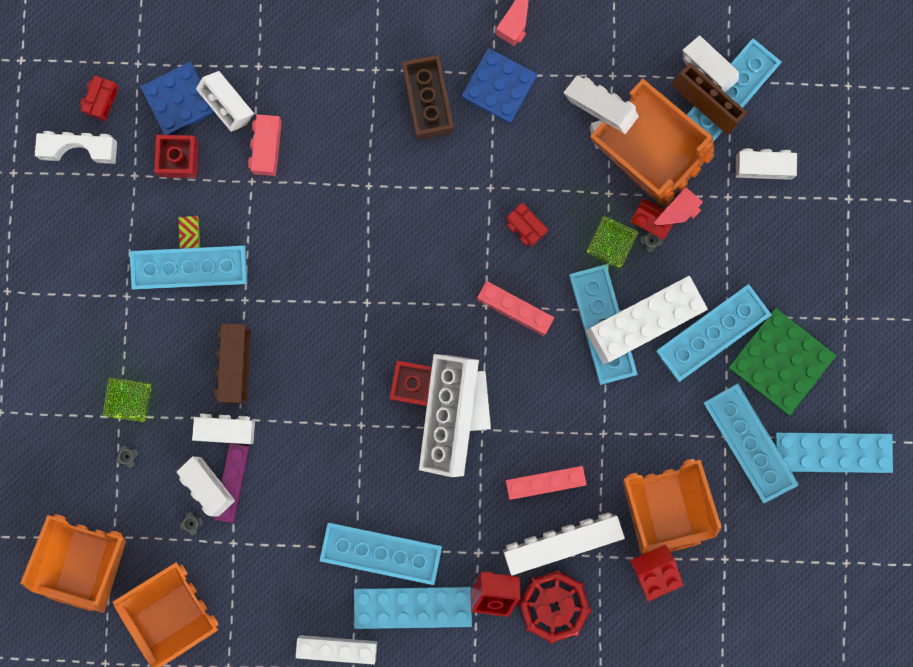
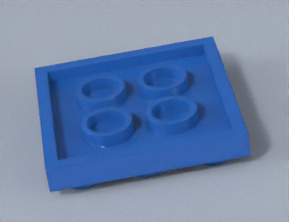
(499, 86)
(176, 100)

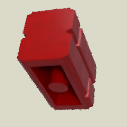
(99, 98)
(645, 217)
(526, 225)

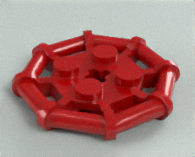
(558, 617)

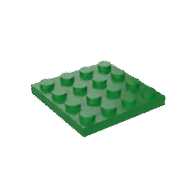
(782, 361)

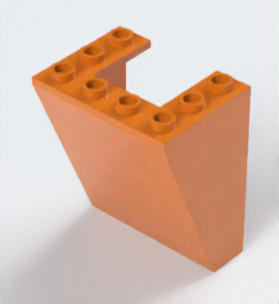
(659, 148)

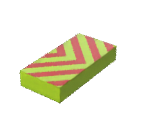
(189, 232)

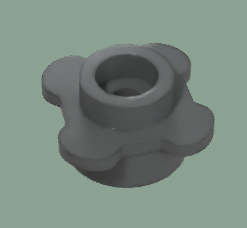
(651, 246)
(121, 459)
(186, 523)

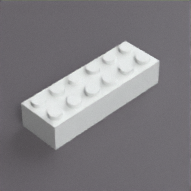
(646, 320)
(448, 415)
(563, 544)

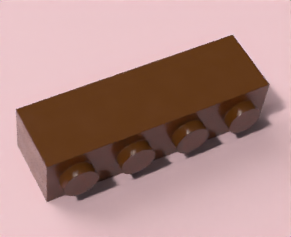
(709, 98)

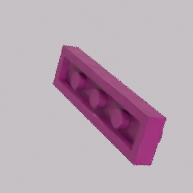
(233, 478)

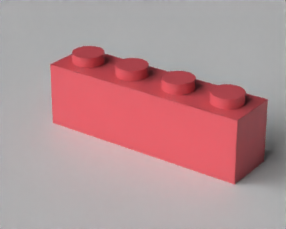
(515, 308)
(545, 482)

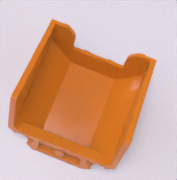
(672, 508)
(74, 564)
(165, 616)

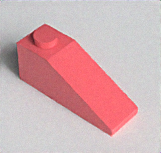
(514, 22)
(680, 210)

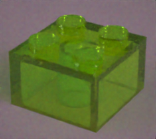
(611, 242)
(127, 399)

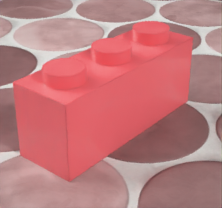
(265, 145)

